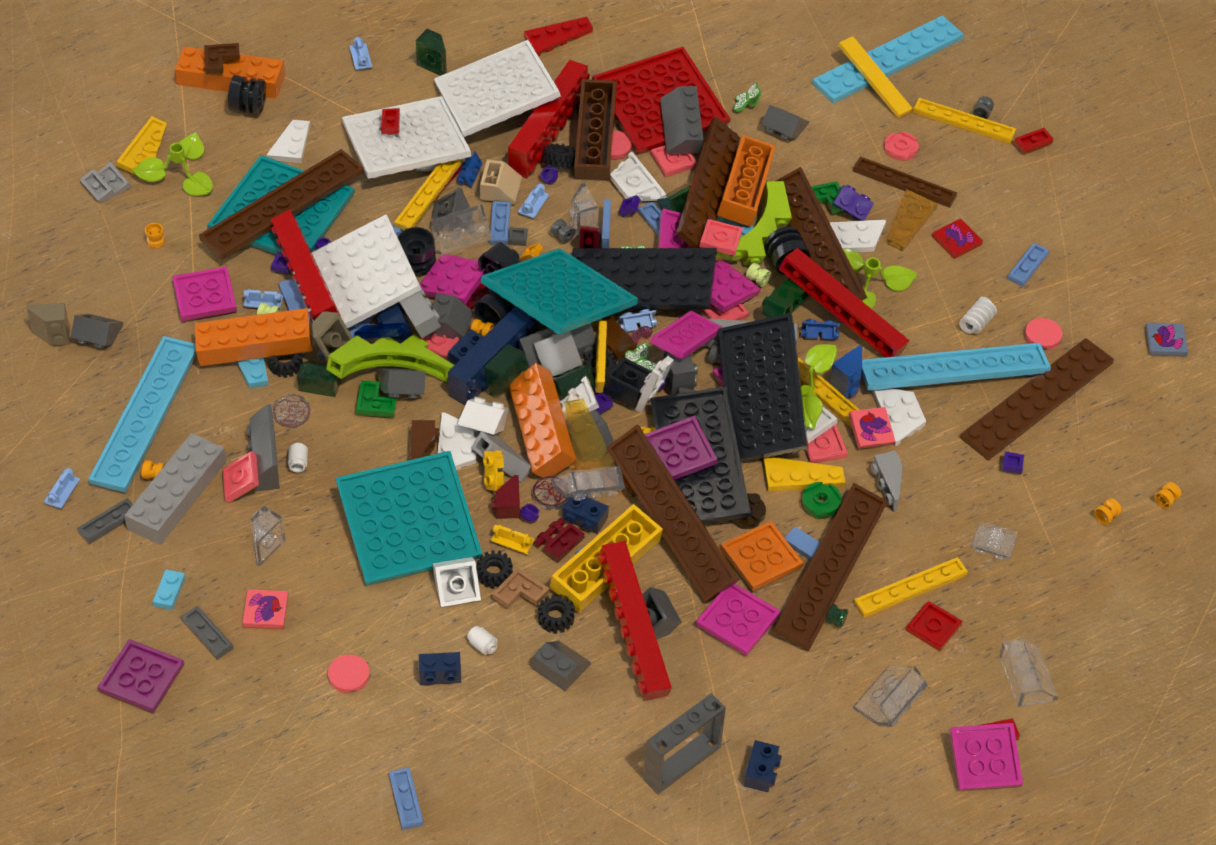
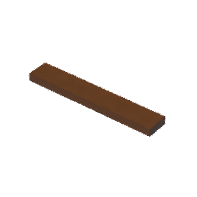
(904, 181)

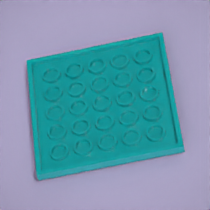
(266, 176)
(559, 291)
(408, 517)

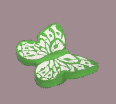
(750, 98)
(640, 356)

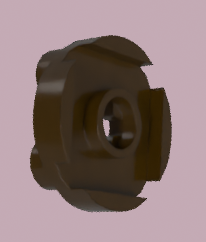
(757, 510)

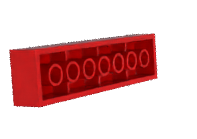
(547, 121)

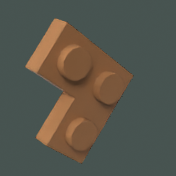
(519, 585)

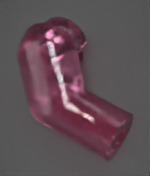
(642, 331)

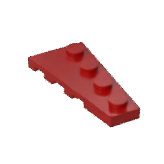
(549, 36)

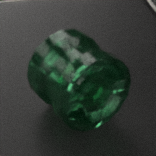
(837, 616)

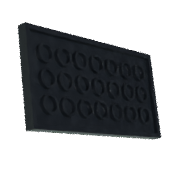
(657, 275)
(764, 387)
(718, 490)

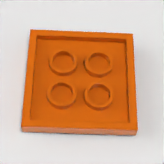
(761, 555)

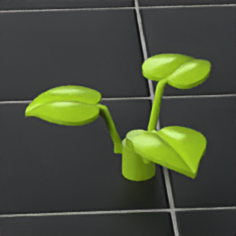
(189, 147)
(896, 277)
(820, 359)

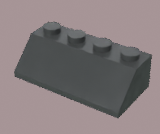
(682, 121)
(583, 338)
(264, 446)

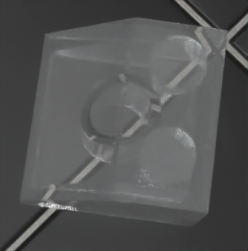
(583, 209)
(266, 533)
(994, 540)

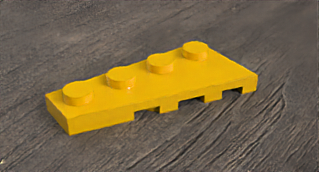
(144, 145)
(797, 475)

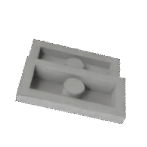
(105, 183)
(558, 353)

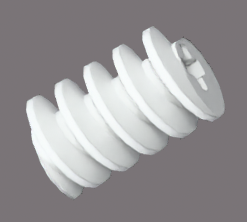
(978, 316)

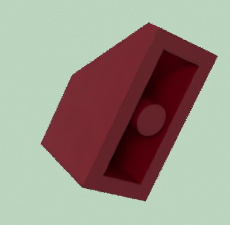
(589, 237)
(507, 500)

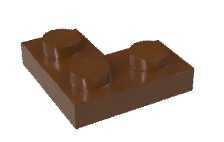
(217, 54)

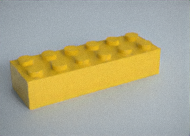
(582, 575)

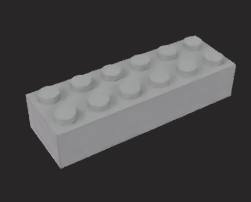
(175, 488)

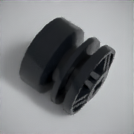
(247, 95)
(783, 242)
(419, 249)
(492, 308)

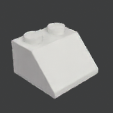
(484, 415)
(456, 581)

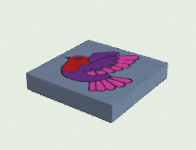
(1166, 339)

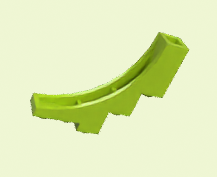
(774, 215)
(410, 354)

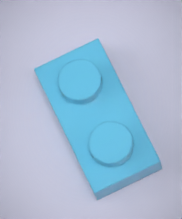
(169, 589)

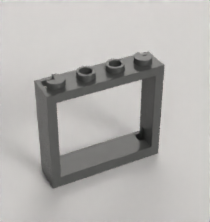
(707, 714)

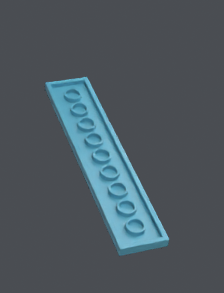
(890, 58)
(954, 366)
(143, 415)

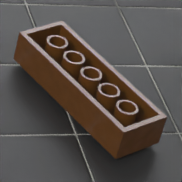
(595, 129)

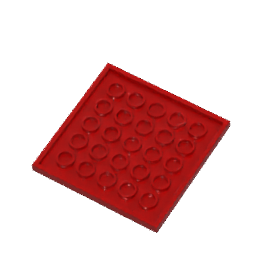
(643, 85)

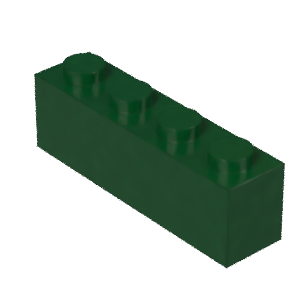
(784, 299)

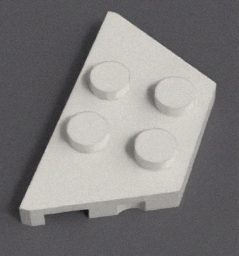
(634, 179)
(859, 235)
(653, 382)
(902, 411)
(457, 440)

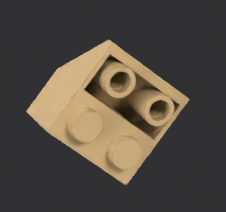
(499, 182)

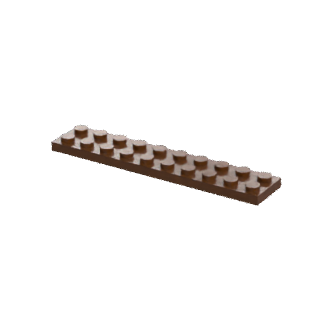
(708, 181)
(294, 195)
(817, 232)
(1036, 399)
(673, 513)
(830, 567)

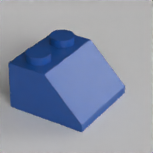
(847, 373)

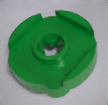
(817, 508)

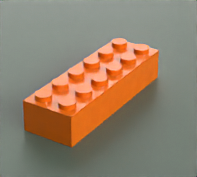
(192, 72)
(746, 180)
(253, 337)
(542, 421)

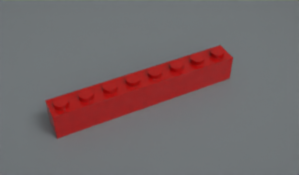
(303, 264)
(843, 304)
(634, 621)

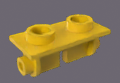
(493, 460)
(512, 539)

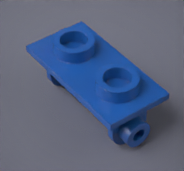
(469, 170)
(828, 329)

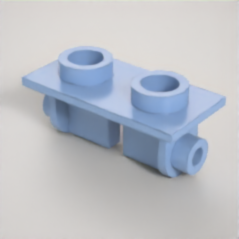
(360, 54)
(534, 201)
(255, 297)
(644, 318)
(62, 489)

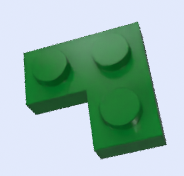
(827, 193)
(371, 404)

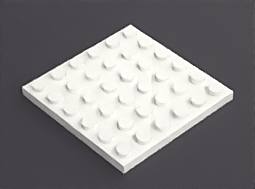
(496, 88)
(425, 138)
(366, 271)

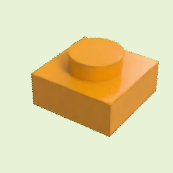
(531, 251)

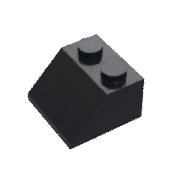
(625, 382)

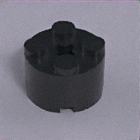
(497, 257)

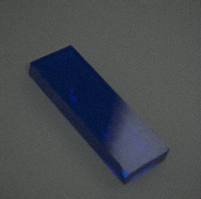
(382, 330)

